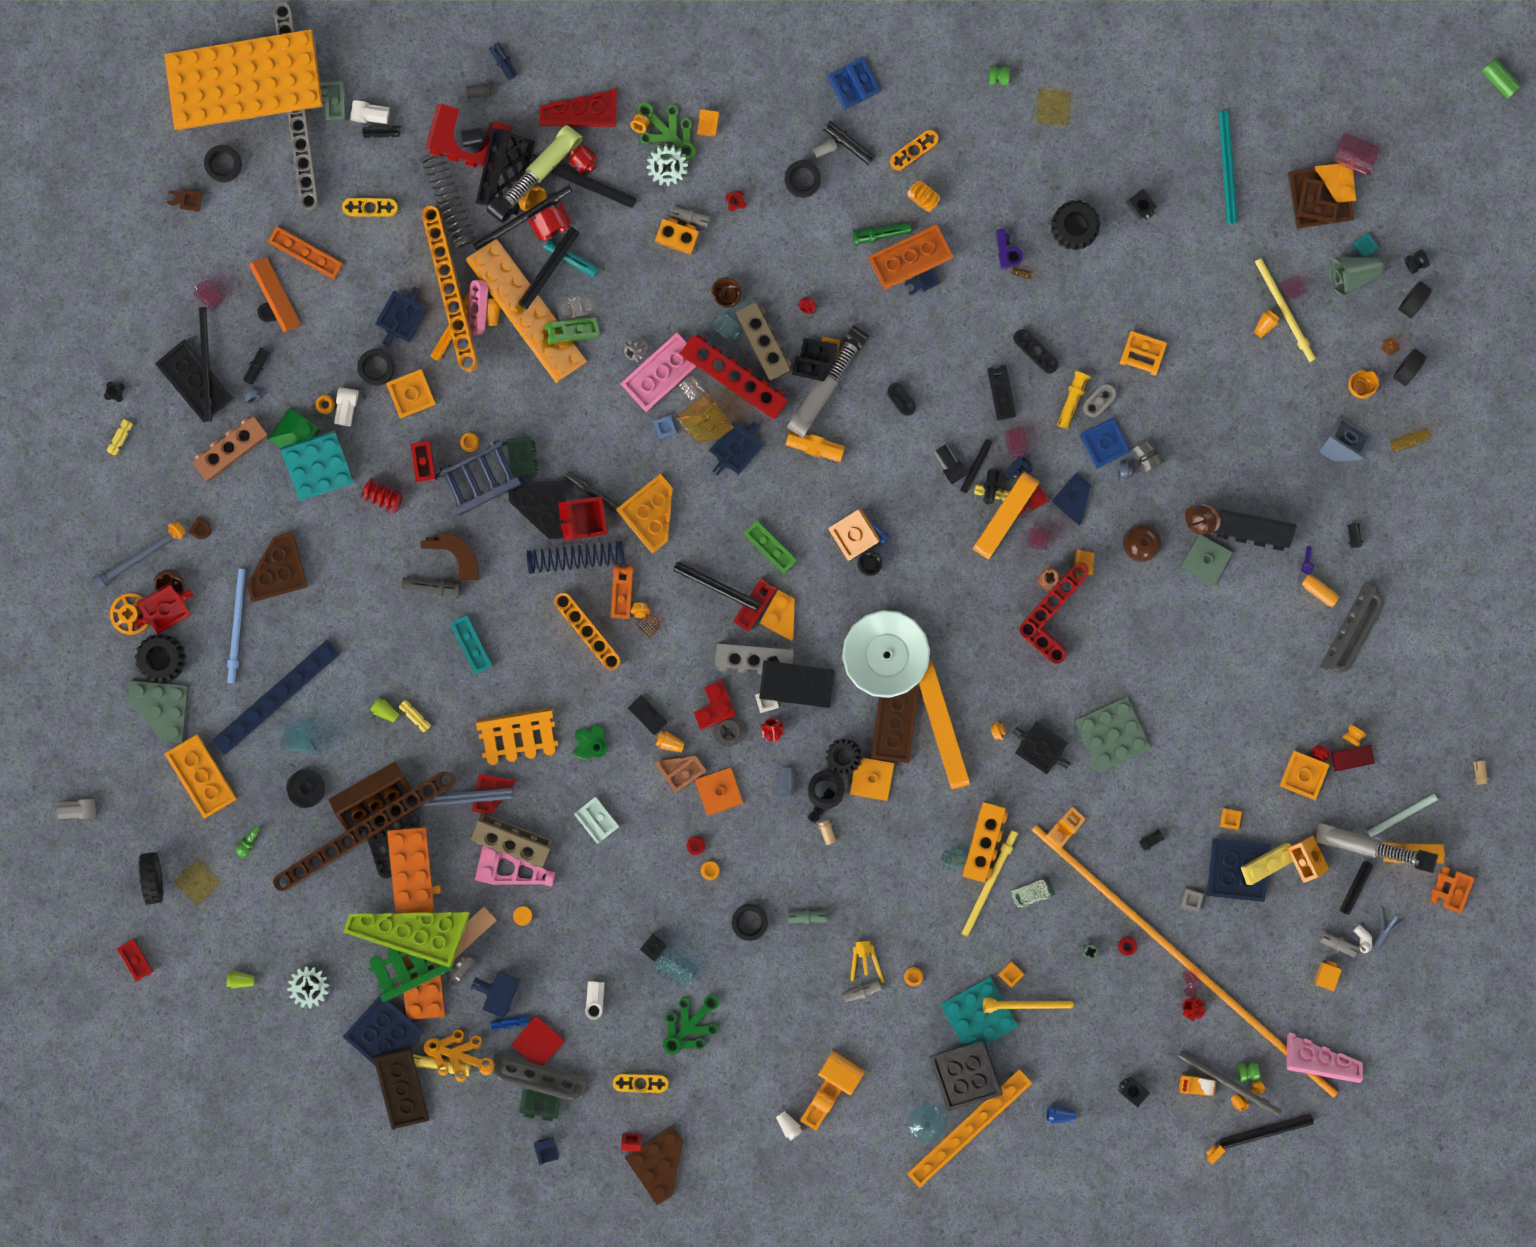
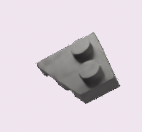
(464, 965)

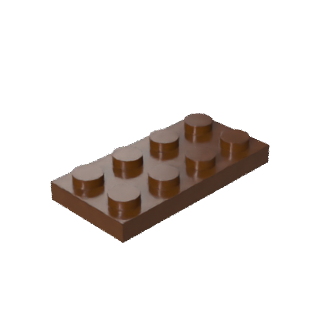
(895, 727)

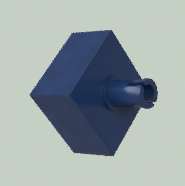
(498, 993)

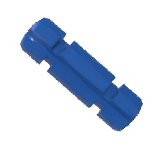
(511, 1022)

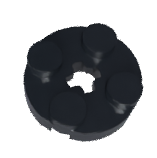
(295, 791)

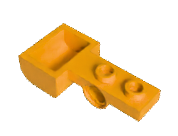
(839, 1076)

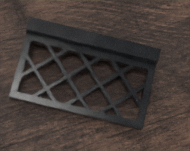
(494, 167)

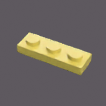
(1266, 864)

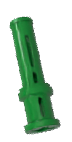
(905, 228)

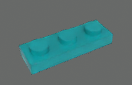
(471, 644)

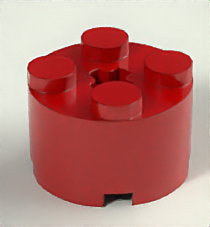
(550, 221)

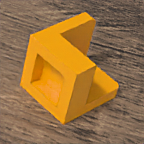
(708, 123)
(1085, 557)

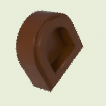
(200, 529)

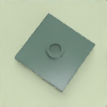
(1206, 560)

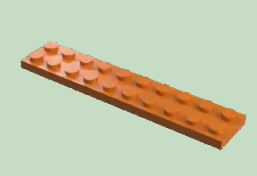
(415, 895)

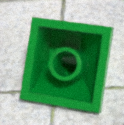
(292, 429)

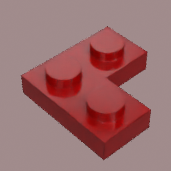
(720, 708)

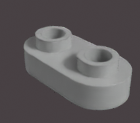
(1099, 401)

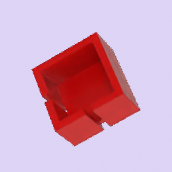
(582, 518)

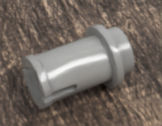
(825, 148)

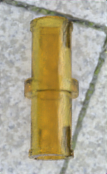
(1410, 440)

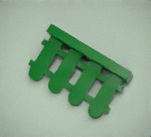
(403, 973)

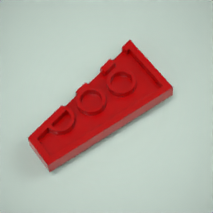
(586, 111)

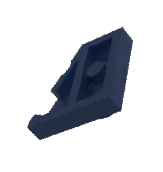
(1073, 498)

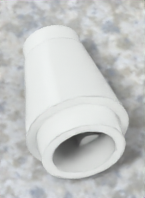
(789, 1126)

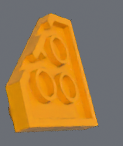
(649, 513)

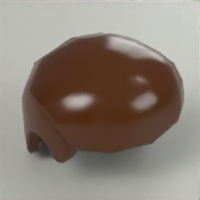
(726, 292)
(169, 576)

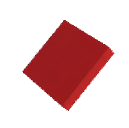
(538, 1042)

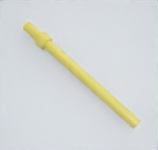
(1303, 342)
(1005, 850)

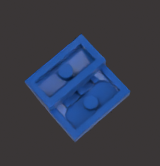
(854, 83)

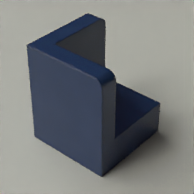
(546, 1150)

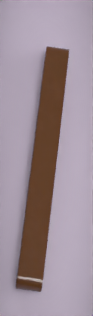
(355, 832)

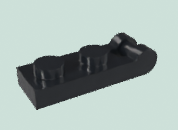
(1001, 393)

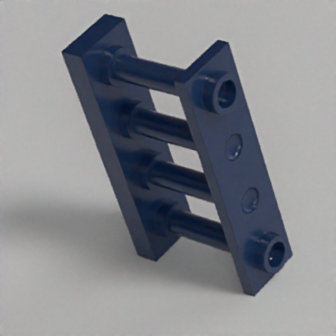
(479, 497)

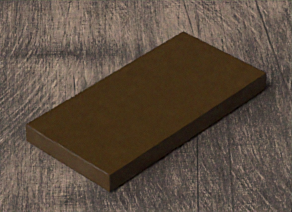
(401, 1088)

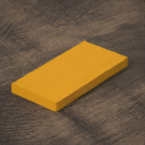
(200, 776)

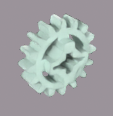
(671, 170)
(309, 997)

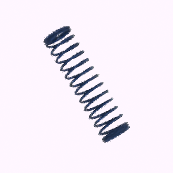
(531, 567)

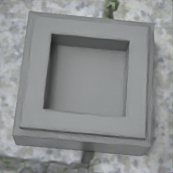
(1192, 900)

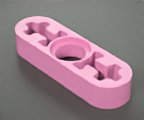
(477, 295)

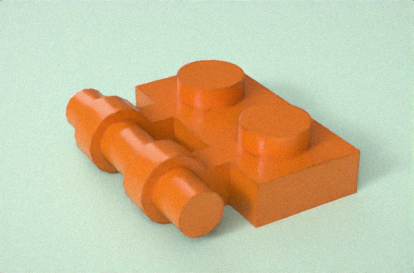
(1457, 892)

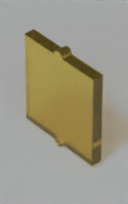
(1053, 107)
(197, 882)

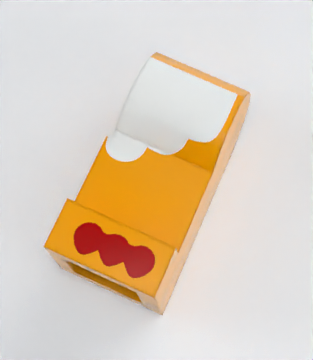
(1197, 1085)

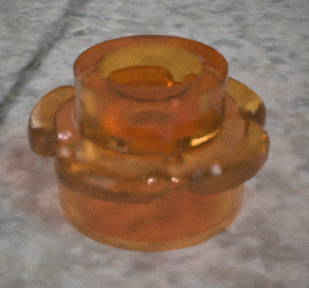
(1390, 346)

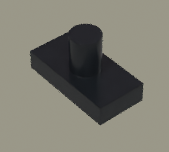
(647, 715)

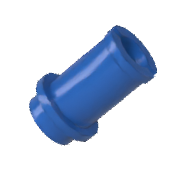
(881, 534)

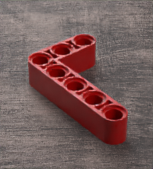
(1050, 609)

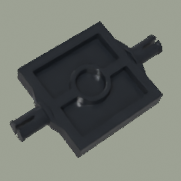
(1041, 747)

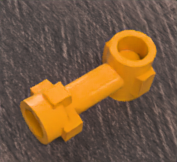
(1240, 1101)

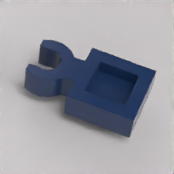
(924, 281)

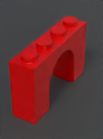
(442, 140)

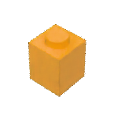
(1327, 975)

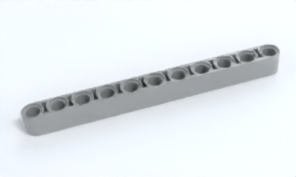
(302, 135)

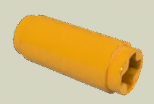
(1320, 590)

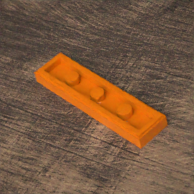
(305, 252)
(275, 294)

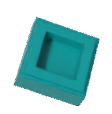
(1365, 245)

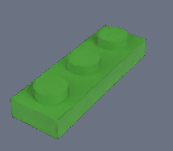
(770, 547)

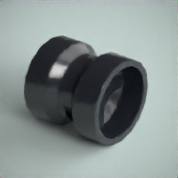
(1417, 261)

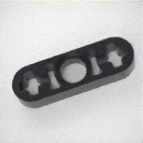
(1029, 337)

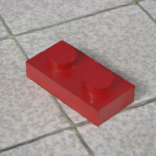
(135, 960)

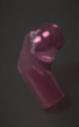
(1190, 981)

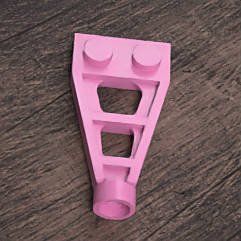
(489, 864)

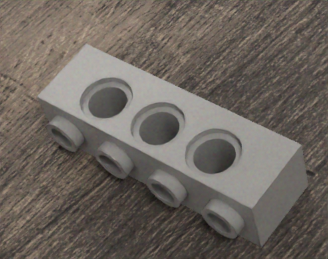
(724, 651)

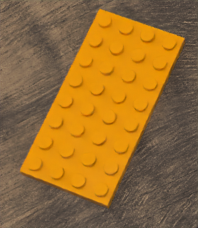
(243, 80)

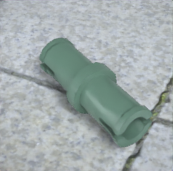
(807, 916)

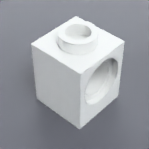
(766, 705)

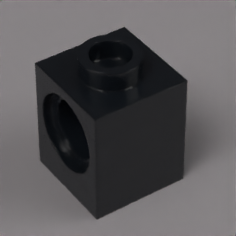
(1133, 204)
(653, 947)
(1139, 1097)

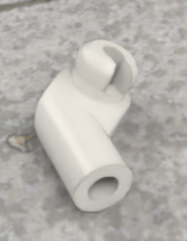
(1365, 939)

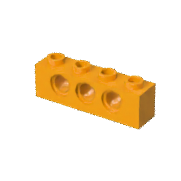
(986, 812)

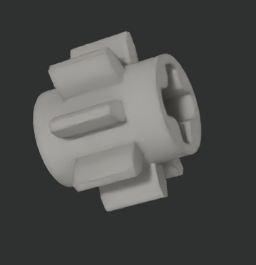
(635, 349)

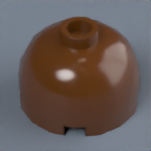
(1142, 542)

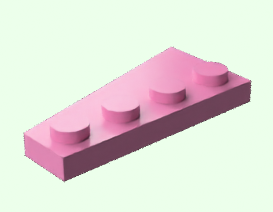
(1316, 1060)

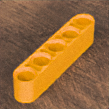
(1006, 515)
(578, 627)

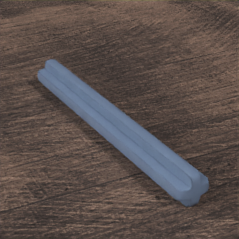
(467, 797)

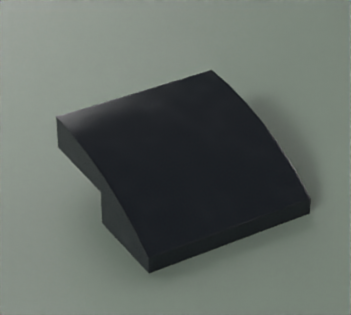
(815, 359)

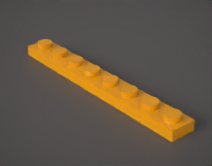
(968, 1129)

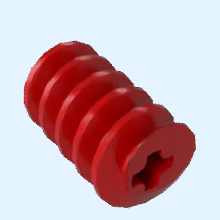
(381, 494)

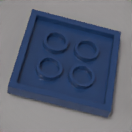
(1225, 870)
(382, 1030)

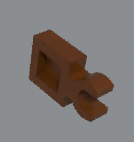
(188, 200)

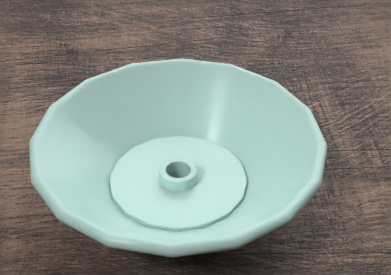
(884, 633)

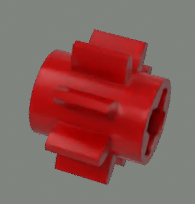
(772, 729)
(1193, 1008)

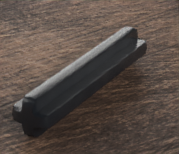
(1356, 887)

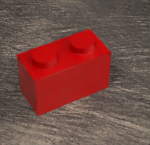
(423, 461)

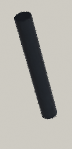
(976, 465)

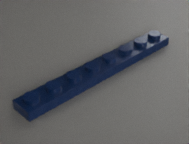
(275, 697)

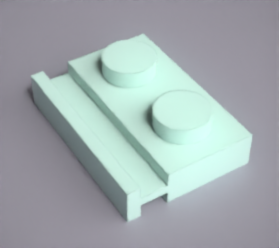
(596, 820)

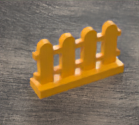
(526, 729)

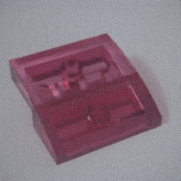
(1356, 153)

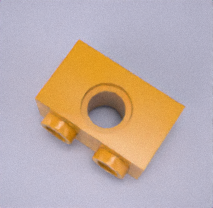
(1308, 859)

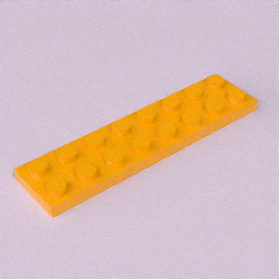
(507, 287)

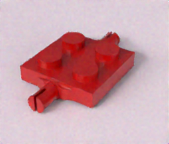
(163, 608)

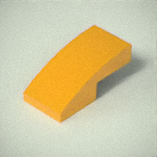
(1065, 827)

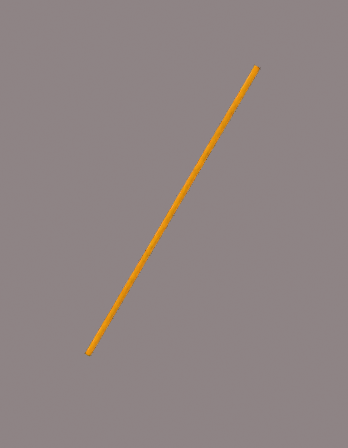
(1177, 954)

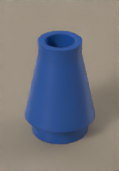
(1059, 1114)

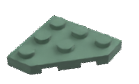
(161, 707)

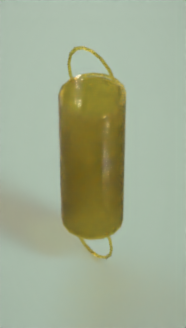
(1022, 273)

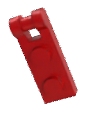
(747, 616)

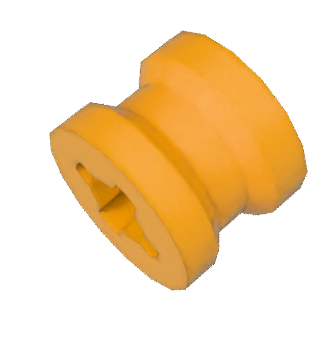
(1354, 735)

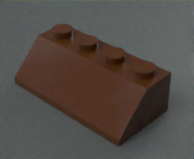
(370, 796)

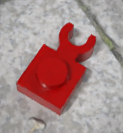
(1036, 500)

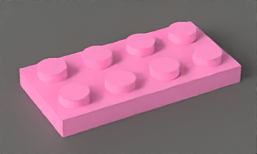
(658, 374)

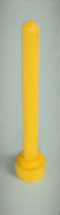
(991, 1004)

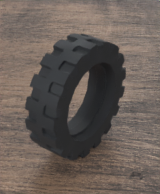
(151, 878)

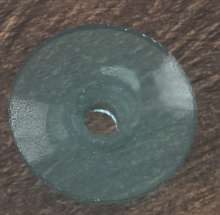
(925, 1113)

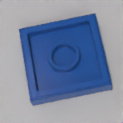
(1104, 443)

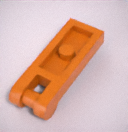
(621, 592)

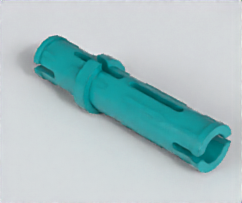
(591, 270)

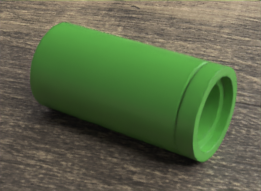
(1501, 78)

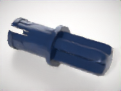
(503, 61)

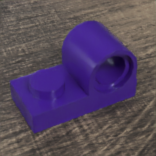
(1002, 242)

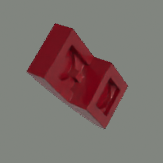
(1352, 758)

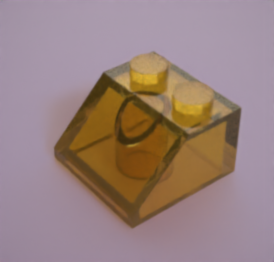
(704, 420)

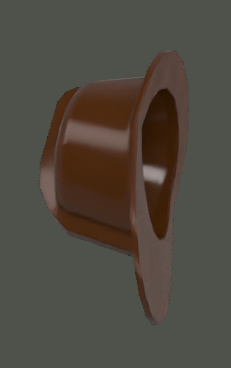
(1202, 519)

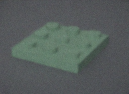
(1112, 734)

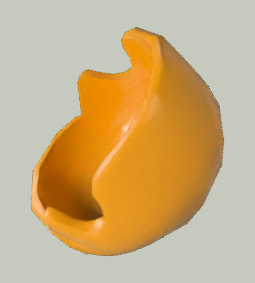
(533, 197)
(1363, 384)

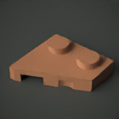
(680, 771)

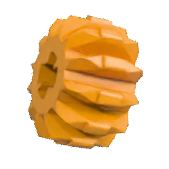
(923, 196)

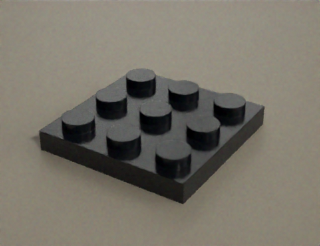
(966, 1075)

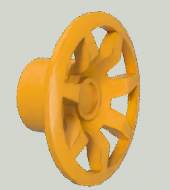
(127, 614)

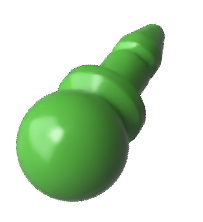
(244, 847)

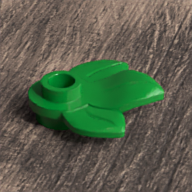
(588, 740)

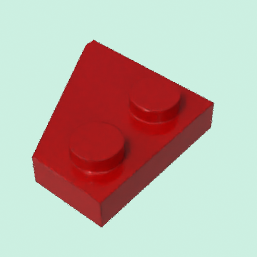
(488, 782)

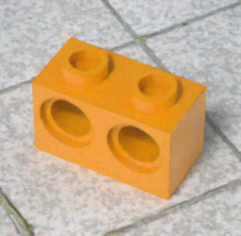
(675, 240)

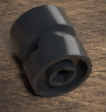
(869, 563)

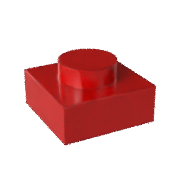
(631, 1142)

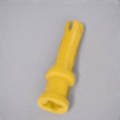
(1076, 390)

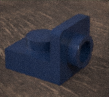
(1014, 470)

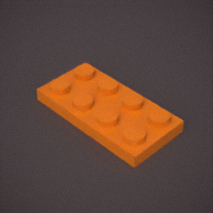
(910, 257)

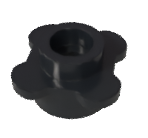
(109, 391)

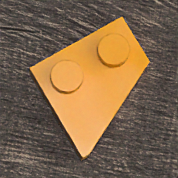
(1339, 181)
(780, 615)

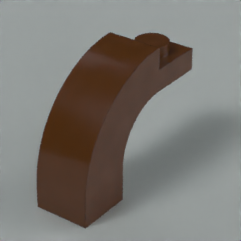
(464, 554)

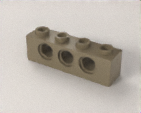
(757, 312)
(521, 837)

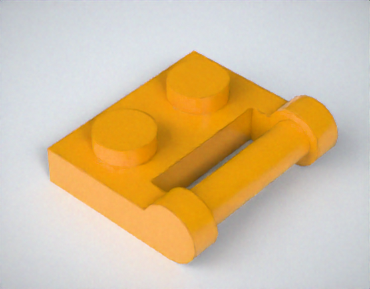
(1146, 347)

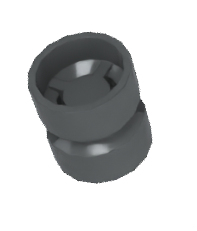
(1147, 456)

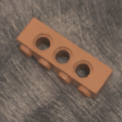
(257, 435)

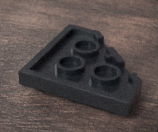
(540, 505)

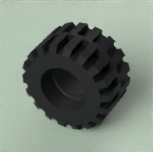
(1084, 211)
(143, 658)

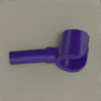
(1306, 566)

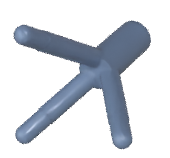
(1384, 932)

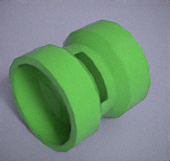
(999, 75)
(1248, 1071)

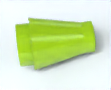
(384, 710)
(238, 979)

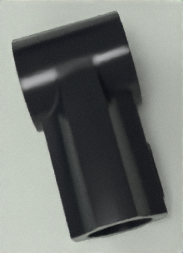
(472, 138)
(952, 467)

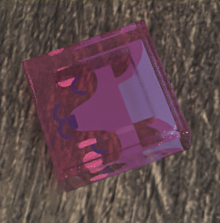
(1293, 288)

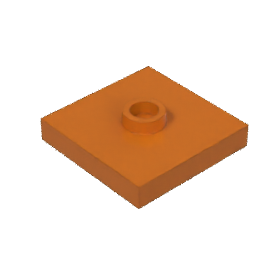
(719, 791)

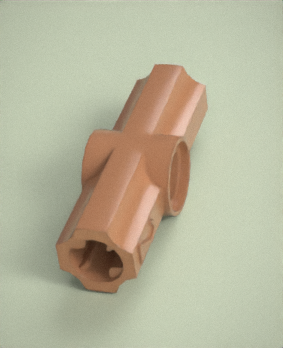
(1048, 578)

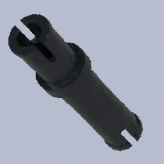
(848, 142)

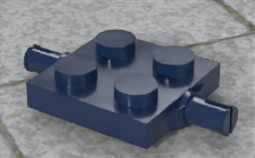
(401, 316)
(736, 448)

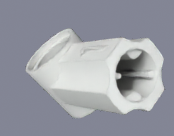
(364, 113)
(346, 402)
(595, 997)

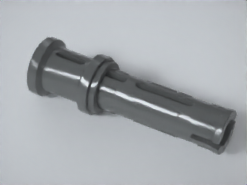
(441, 587)

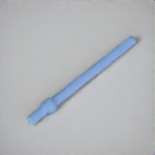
(232, 664)

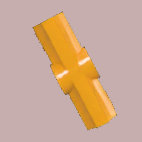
(815, 446)

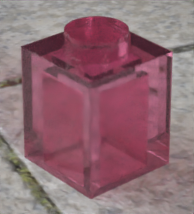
(208, 295)
(1016, 442)
(1037, 539)

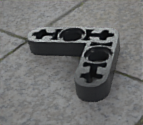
(381, 841)

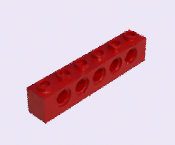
(690, 353)

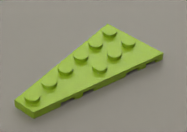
(418, 934)

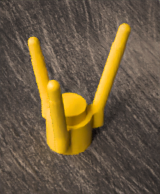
(864, 949)

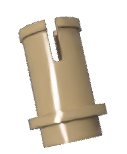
(1480, 773)
(827, 832)

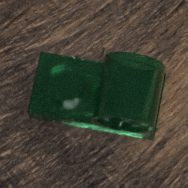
(1033, 892)

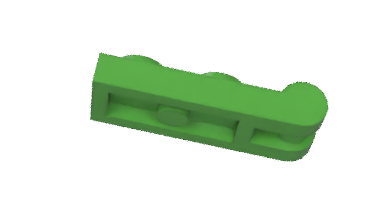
(572, 330)

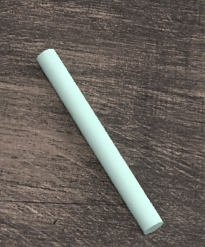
(1402, 815)

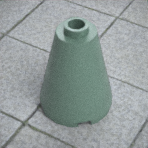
(1354, 272)

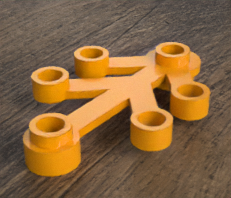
(457, 1054)

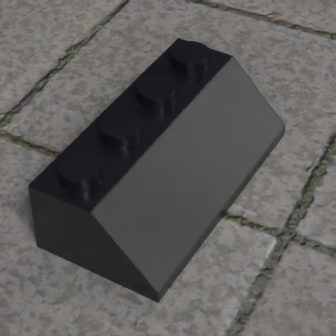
(1255, 529)

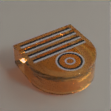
(649, 625)

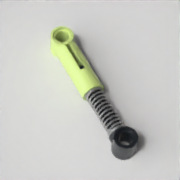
(565, 141)

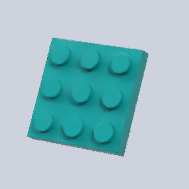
(317, 465)
(970, 1021)

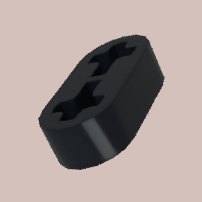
(905, 396)

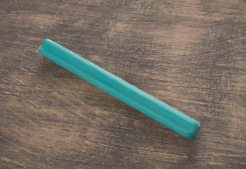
(1227, 164)

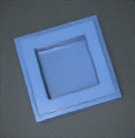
(665, 427)

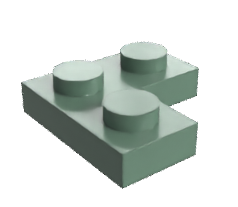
(334, 98)

